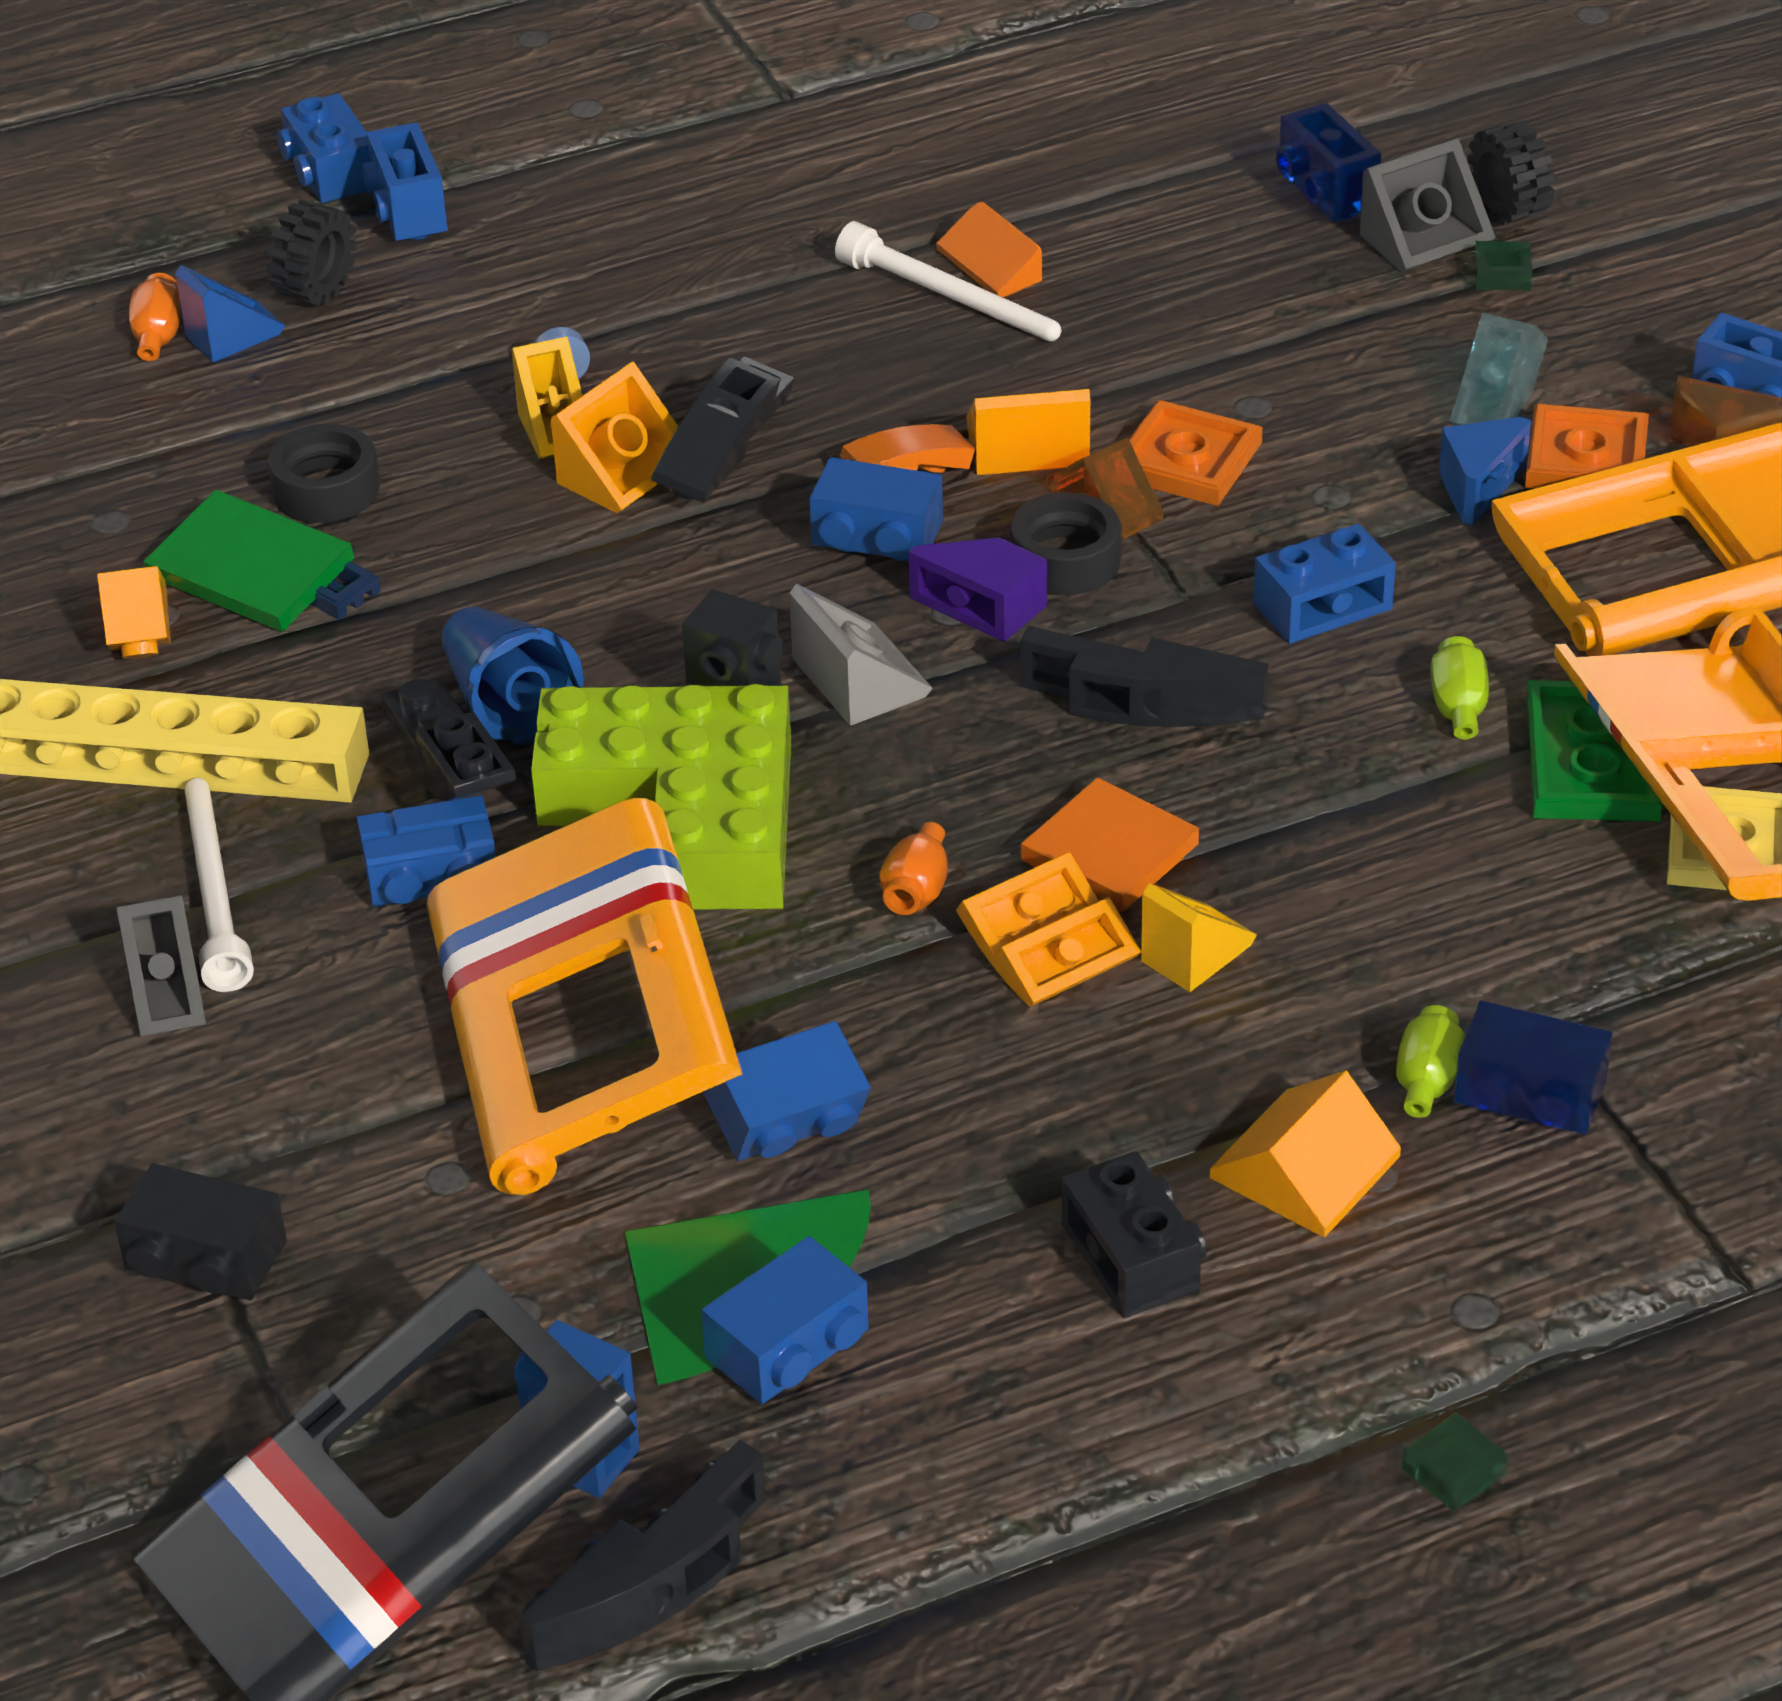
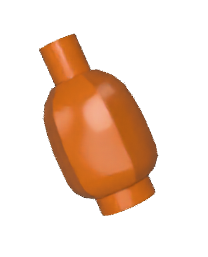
(154, 314)
(915, 870)

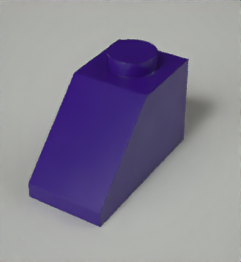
(980, 583)

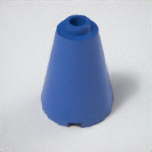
(503, 668)

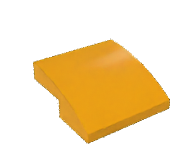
(1047, 930)

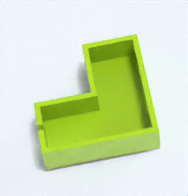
(697, 751)

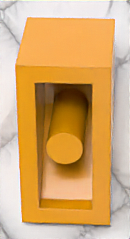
(135, 611)

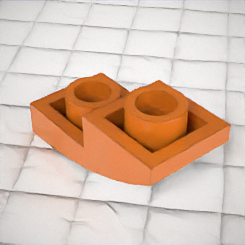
(913, 446)

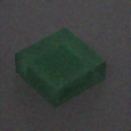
(1503, 265)
(1455, 1461)

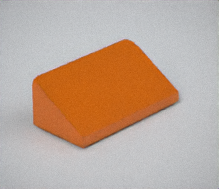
(992, 251)

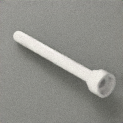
(862, 247)
(224, 957)

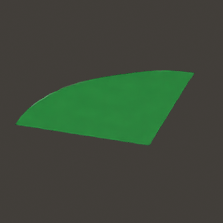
(700, 1259)

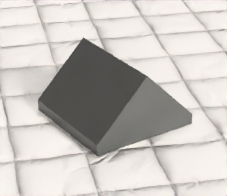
(1423, 207)

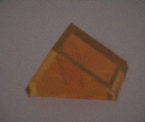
(1716, 411)
(1118, 480)

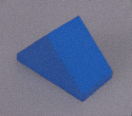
(221, 318)
(1482, 462)

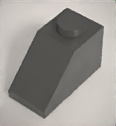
(161, 966)

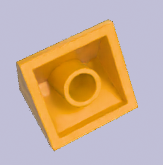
(1029, 431)
(612, 440)
(1311, 1153)

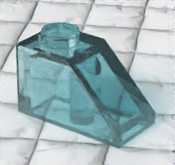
(1499, 370)

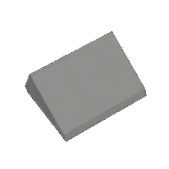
(850, 659)

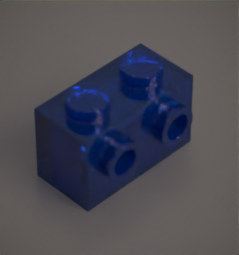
(1325, 159)
(1533, 1067)

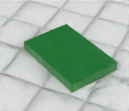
(249, 560)
(1578, 763)

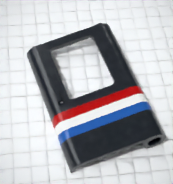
(299, 1570)

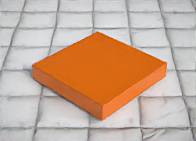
(1582, 441)
(1193, 451)
(1114, 840)

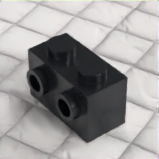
(731, 643)
(201, 1231)
(1132, 1233)

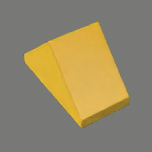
(544, 386)
(1187, 937)

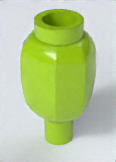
(1460, 684)
(1428, 1057)

